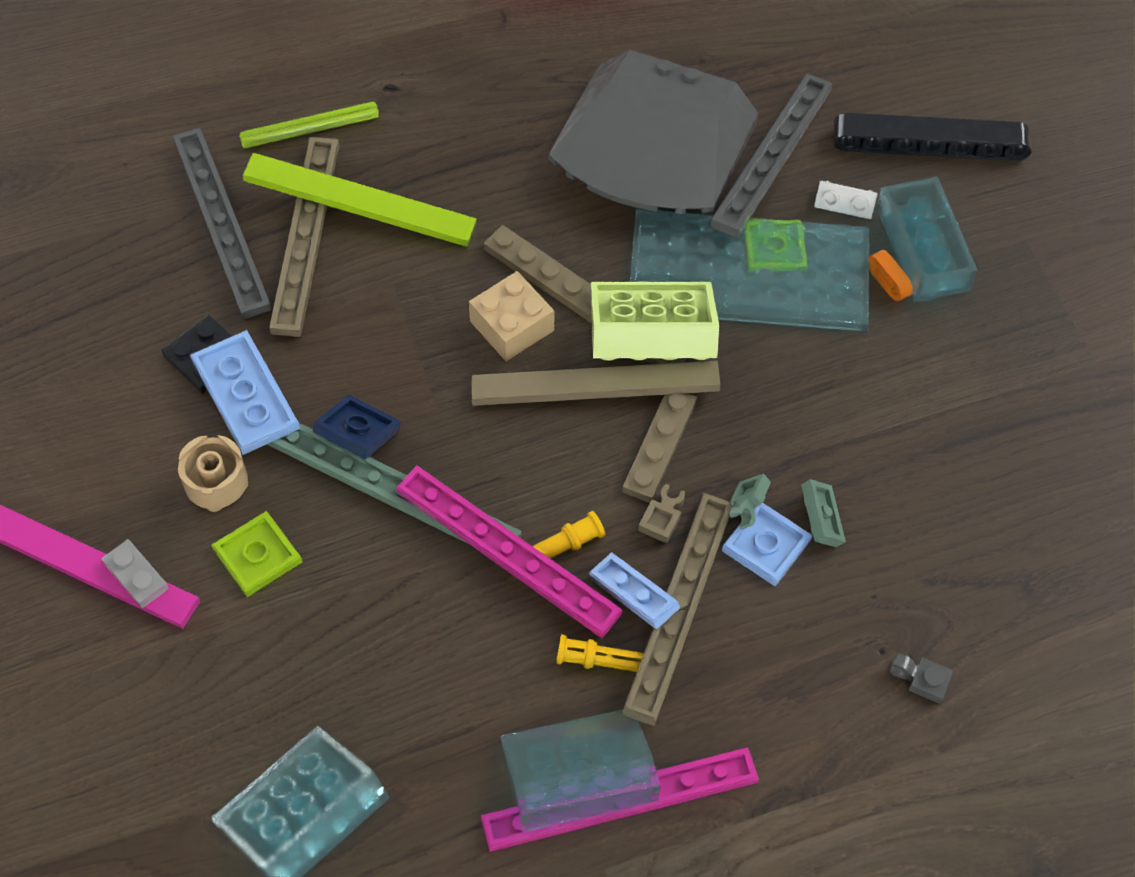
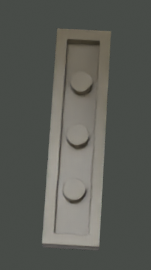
(659, 446)

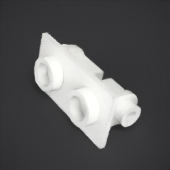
(845, 199)

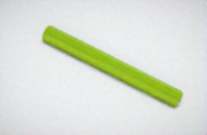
(309, 124)

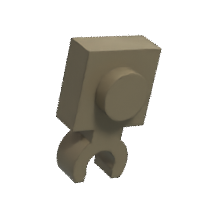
(662, 517)

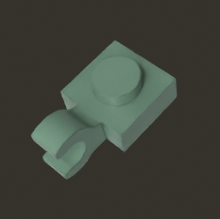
(747, 496)

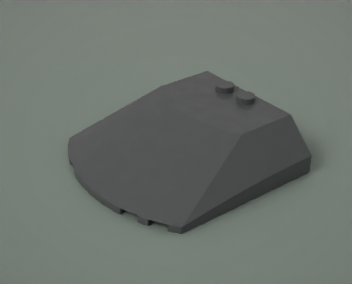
(655, 134)

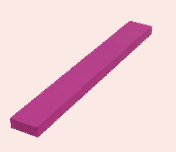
(509, 551)
(86, 565)
(677, 785)

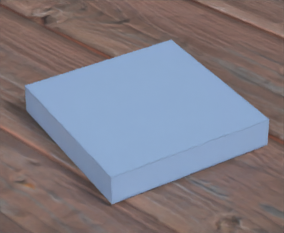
(768, 545)

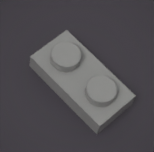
(135, 573)

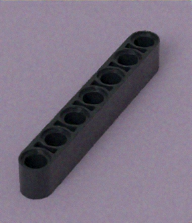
(932, 136)

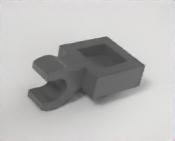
(926, 678)

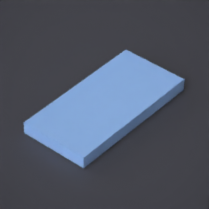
(245, 392)

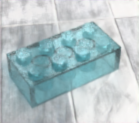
(926, 238)

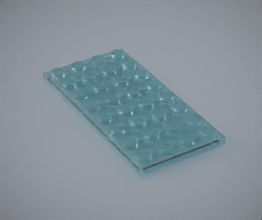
(767, 274)

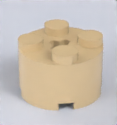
(212, 472)

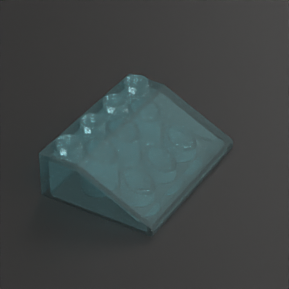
(579, 769)
(301, 807)

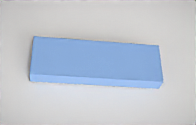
(634, 590)

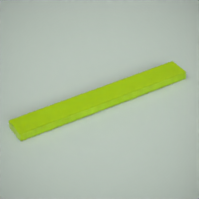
(359, 199)

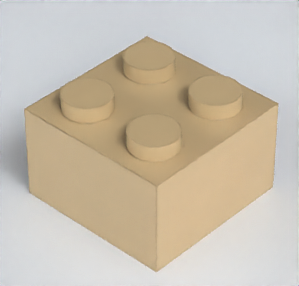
(511, 316)

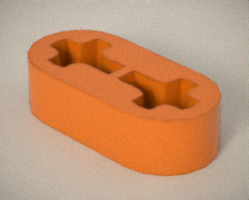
(890, 275)

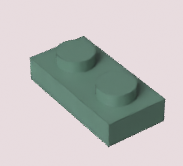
(823, 513)

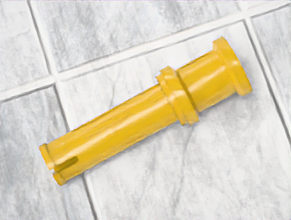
(572, 536)
(591, 654)

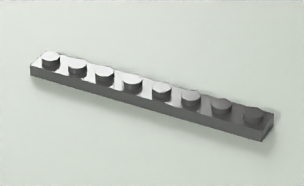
(771, 156)
(222, 224)

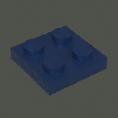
(356, 426)

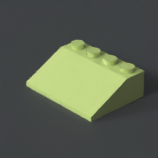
(654, 320)

